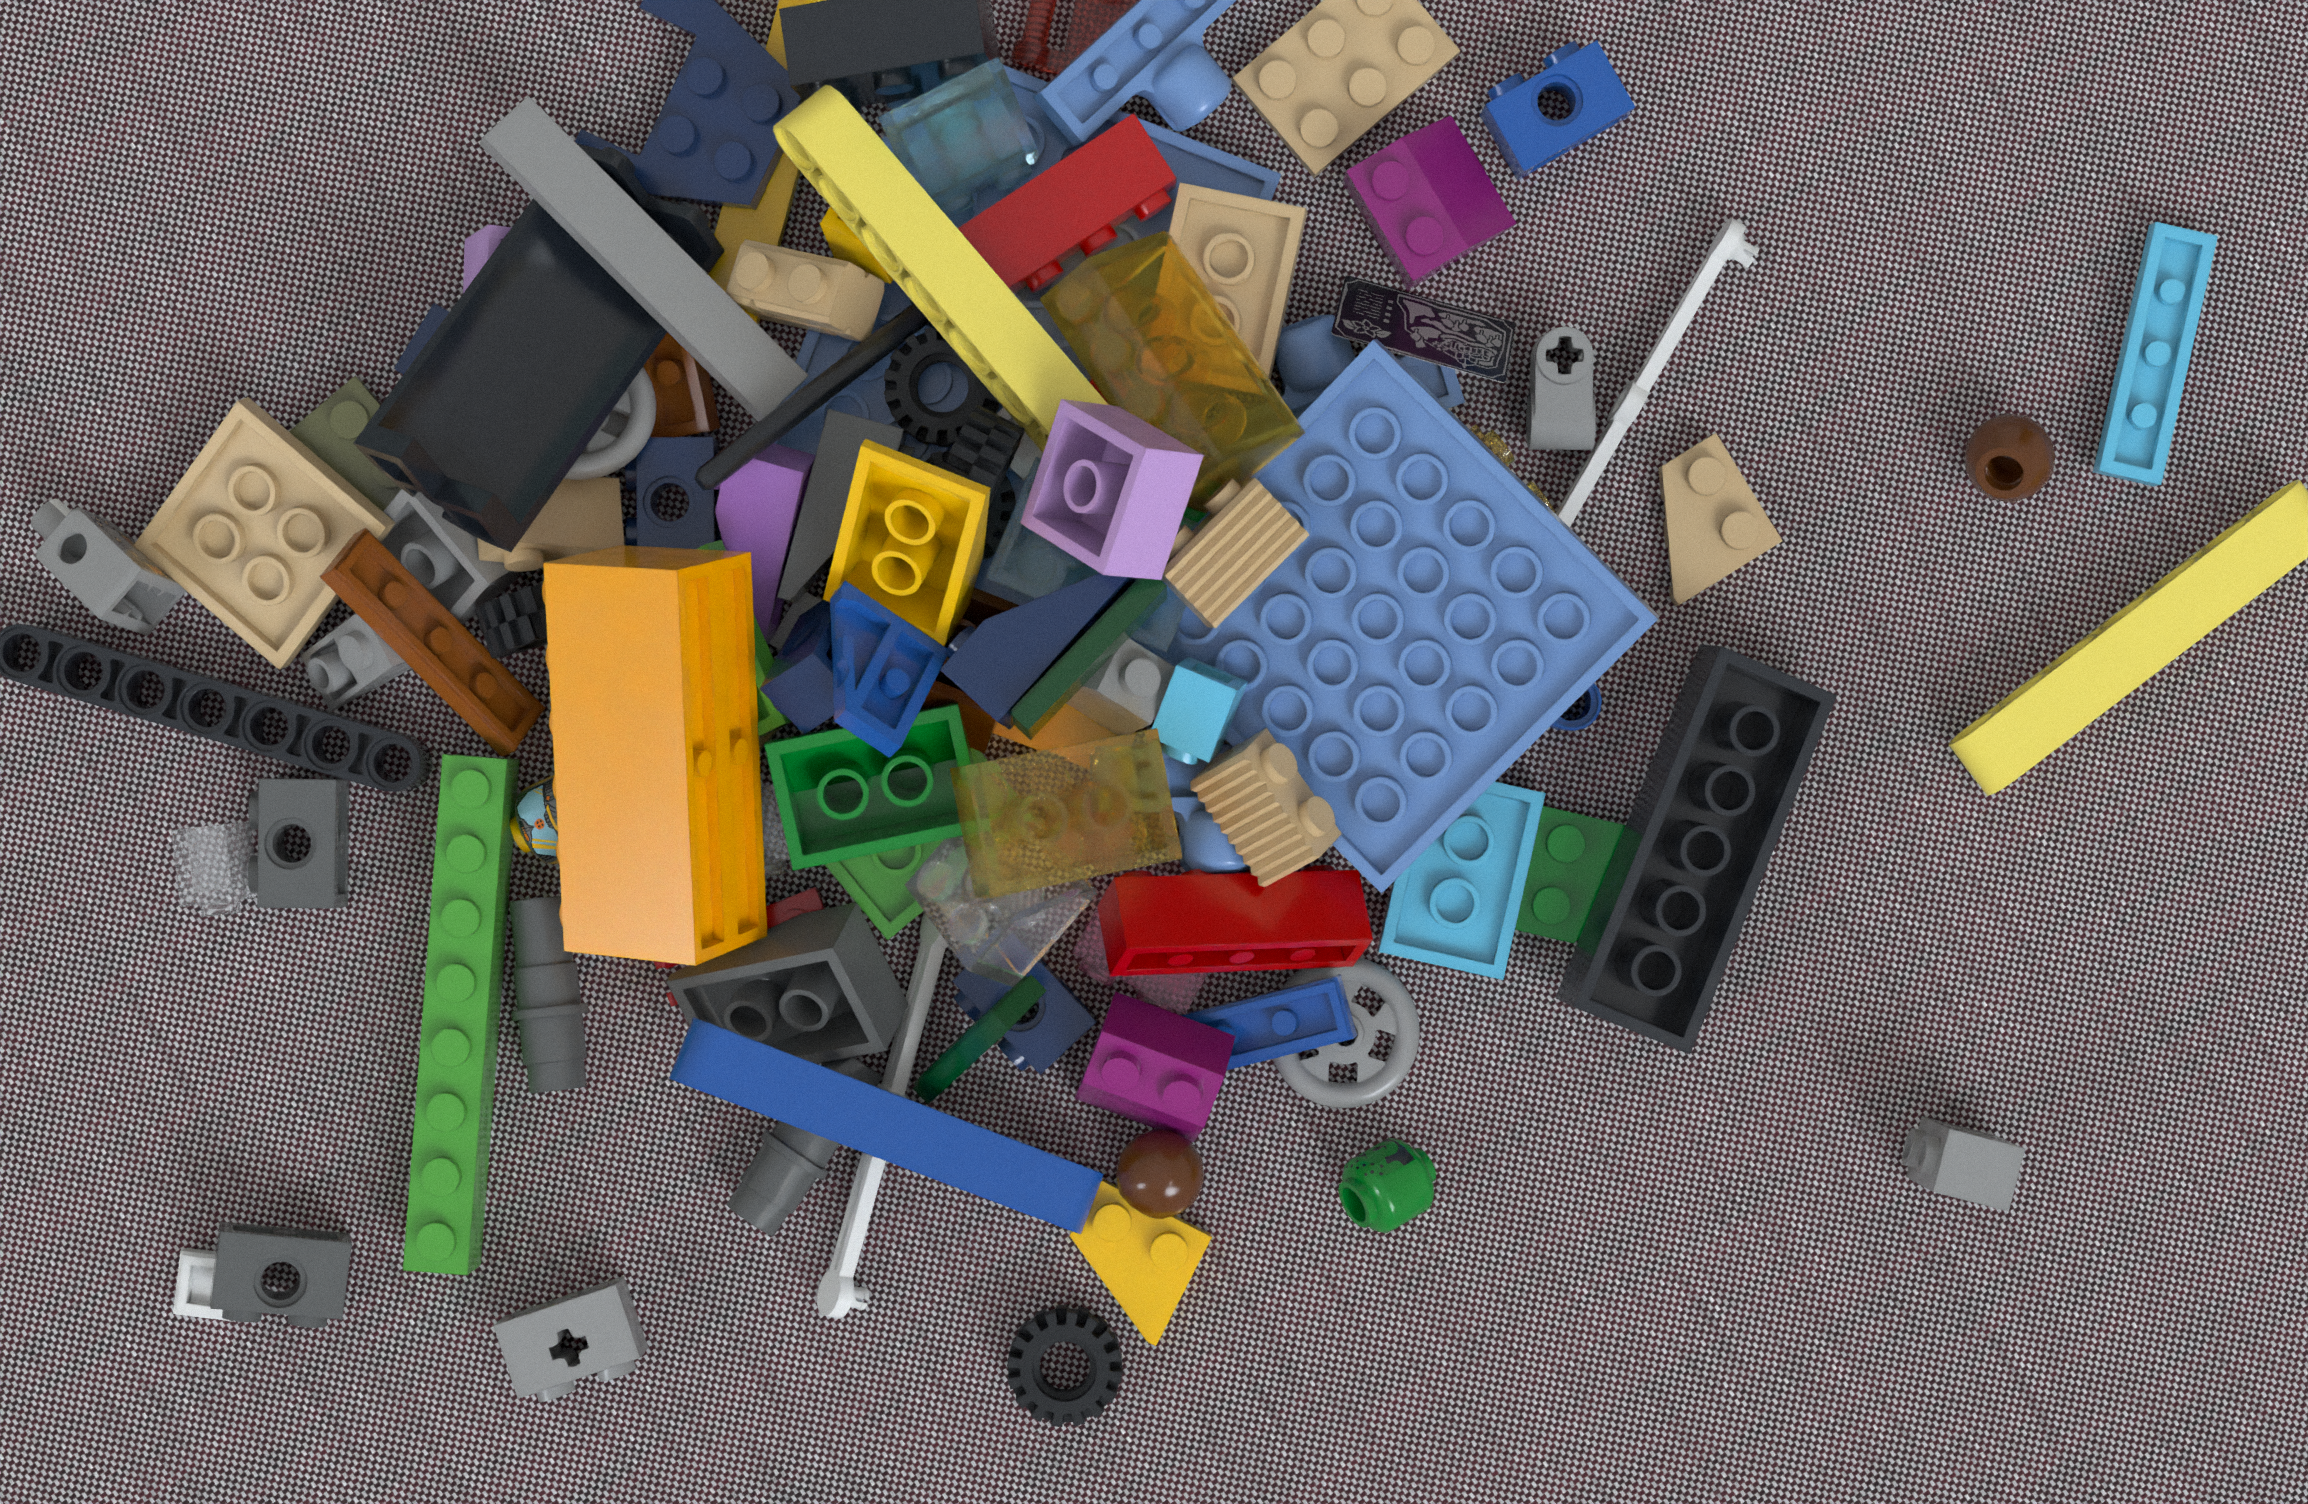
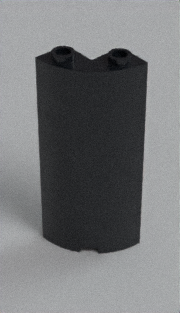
(524, 370)

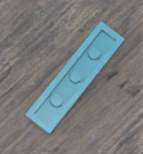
(2155, 354)

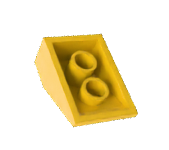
(911, 539)

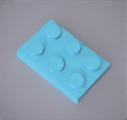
(1467, 887)

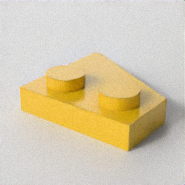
(1140, 1258)

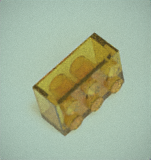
(1066, 813)

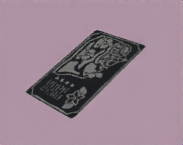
(1424, 328)

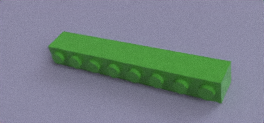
(461, 1014)

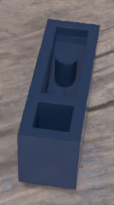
(1019, 646)

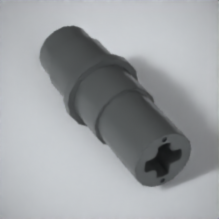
(547, 998)
(789, 1164)

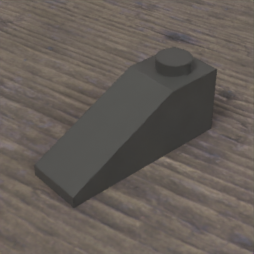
(828, 494)

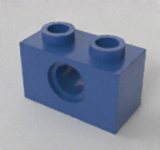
(1594, 99)

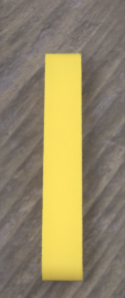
(932, 261)
(2137, 641)

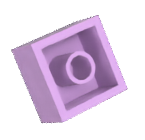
(1111, 489)

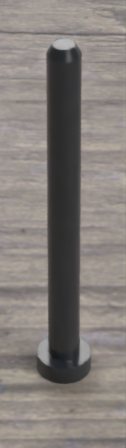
(810, 397)

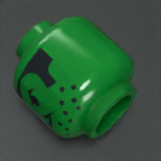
(1387, 1185)

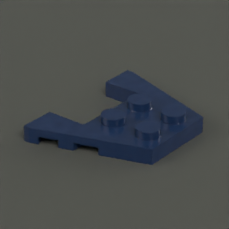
(719, 118)

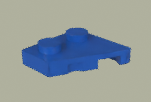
(878, 669)

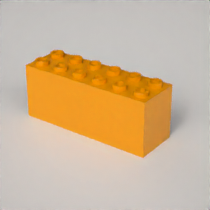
(656, 752)

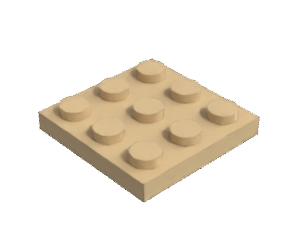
(258, 530)

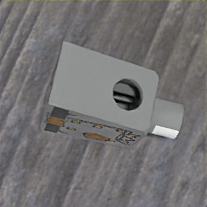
(104, 567)

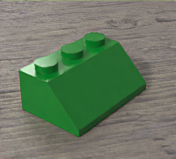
(854, 801)

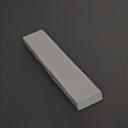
(643, 259)

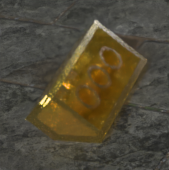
(1172, 358)

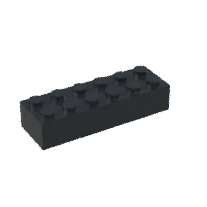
(1695, 846)

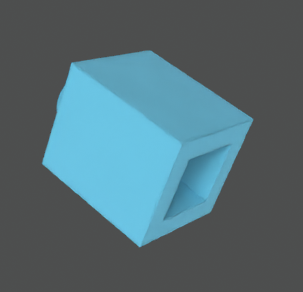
(1197, 711)

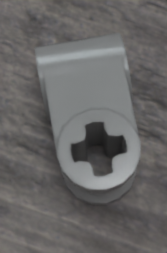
(1561, 405)

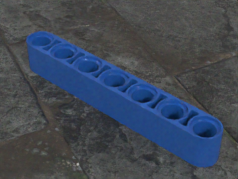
(885, 1125)

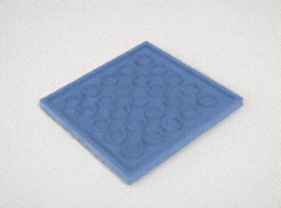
(1416, 622)

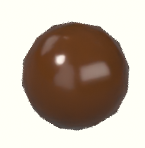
(2009, 457)
(1160, 1173)

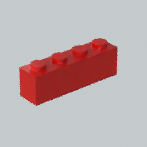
(1072, 207)
(1232, 922)

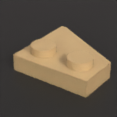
(1709, 519)

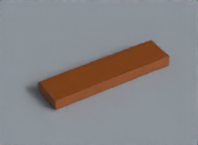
(432, 642)

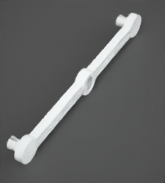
(1726, 245)
(837, 1286)

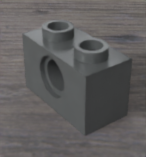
(323, 811)
(249, 1249)

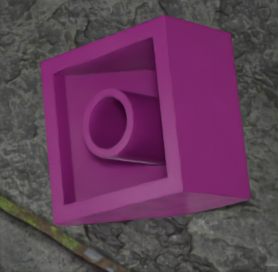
(1427, 201)
(1156, 1067)

